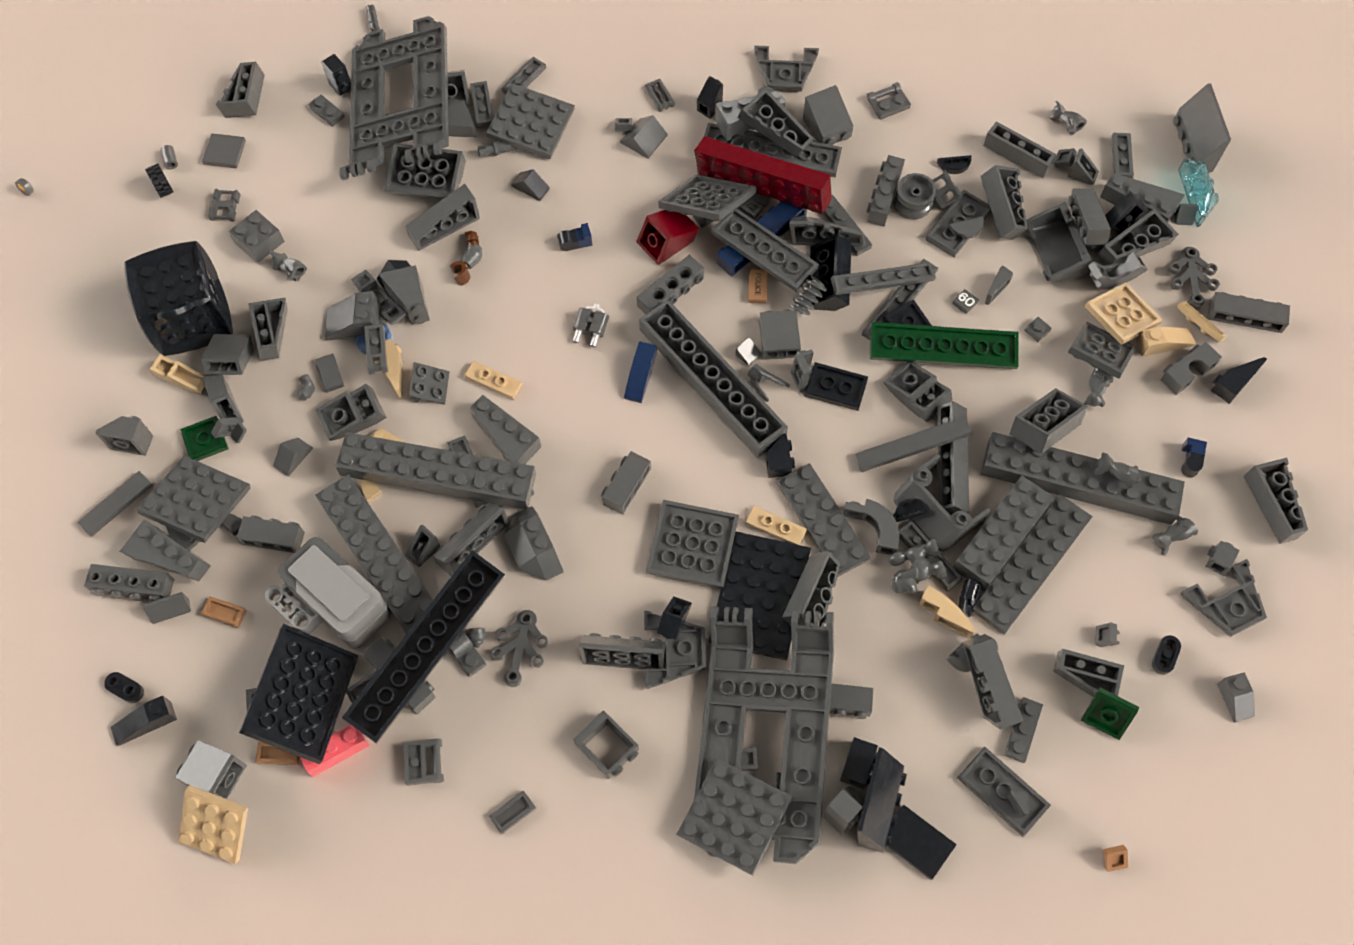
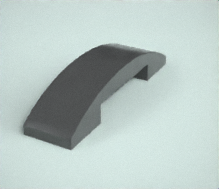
(389, 311)

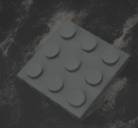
(1102, 350)

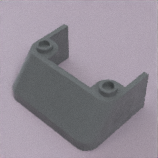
(937, 524)

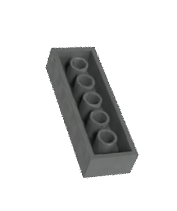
(1003, 532)

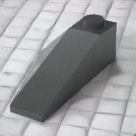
(813, 231)

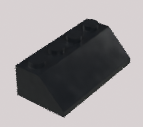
(833, 259)

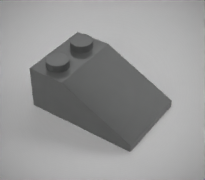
(351, 315)

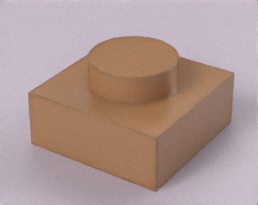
(1115, 858)

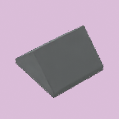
(645, 136)

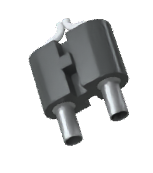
(591, 323)

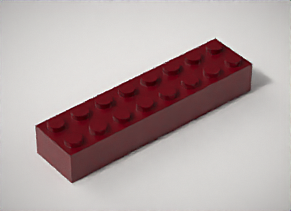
(770, 175)

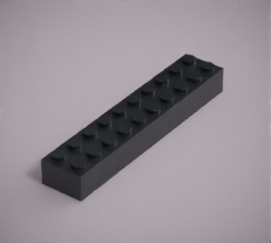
(423, 647)

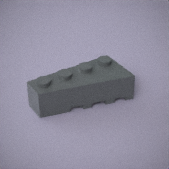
(776, 123)
(444, 218)
(506, 433)
(814, 588)
(991, 682)

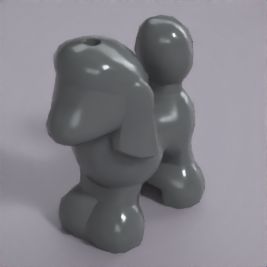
(920, 569)

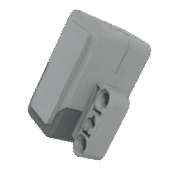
(329, 594)

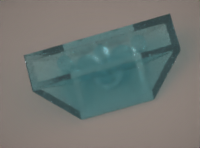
(1198, 188)

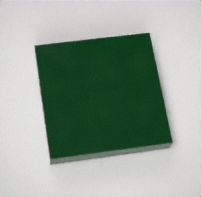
(201, 442)
(1110, 713)

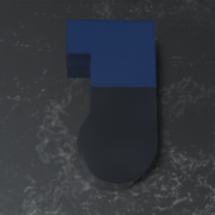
(575, 238)
(1194, 456)

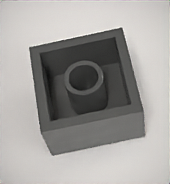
(256, 236)

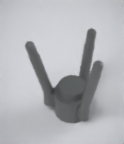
(758, 374)

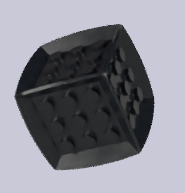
(177, 297)

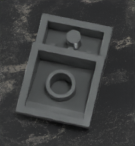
(918, 390)
(350, 412)

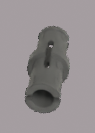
(494, 148)

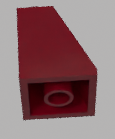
(666, 234)

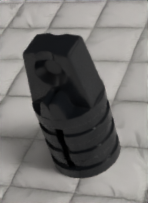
(969, 596)

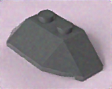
(532, 545)

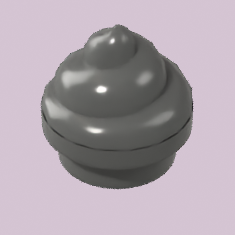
(477, 636)

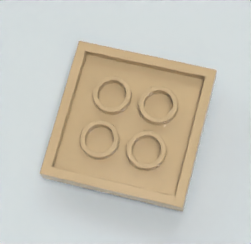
(1123, 313)
(212, 824)

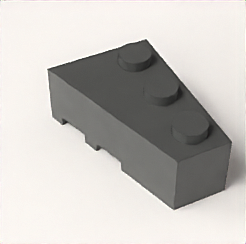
(244, 91)
(268, 325)
(1088, 672)
(844, 810)

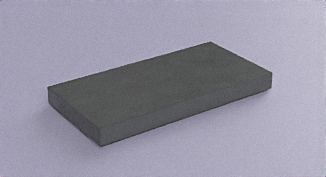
(962, 209)
(993, 781)

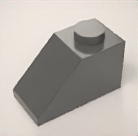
(1238, 696)

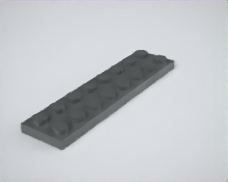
(816, 156)
(1031, 564)

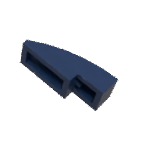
(640, 372)

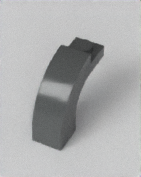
(1117, 273)
(880, 519)

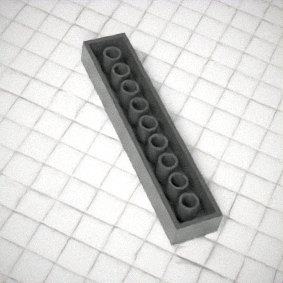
(712, 378)
(436, 470)
(1073, 477)
(375, 551)

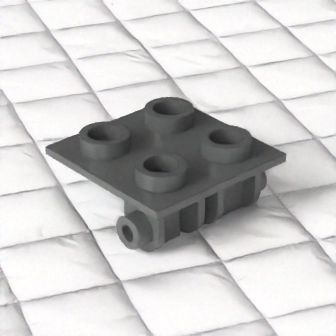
(428, 383)

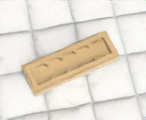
(1207, 327)
(493, 380)
(776, 526)

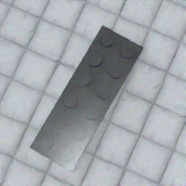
(765, 249)
(823, 518)

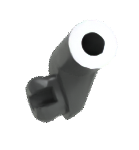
(307, 389)

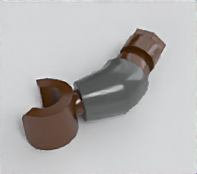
(472, 256)

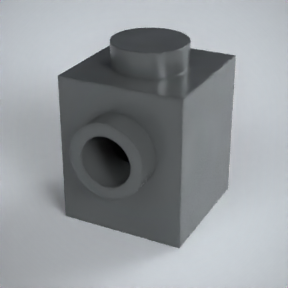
(1222, 557)

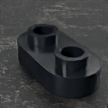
(1166, 656)
(123, 686)

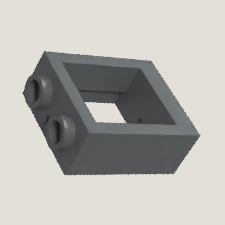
(592, 729)

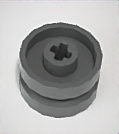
(914, 196)

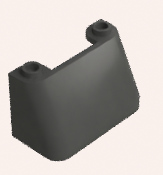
(1059, 244)

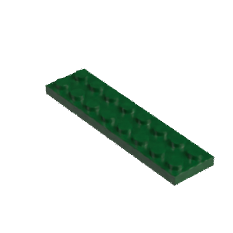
(944, 345)

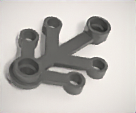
(1194, 275)
(520, 643)

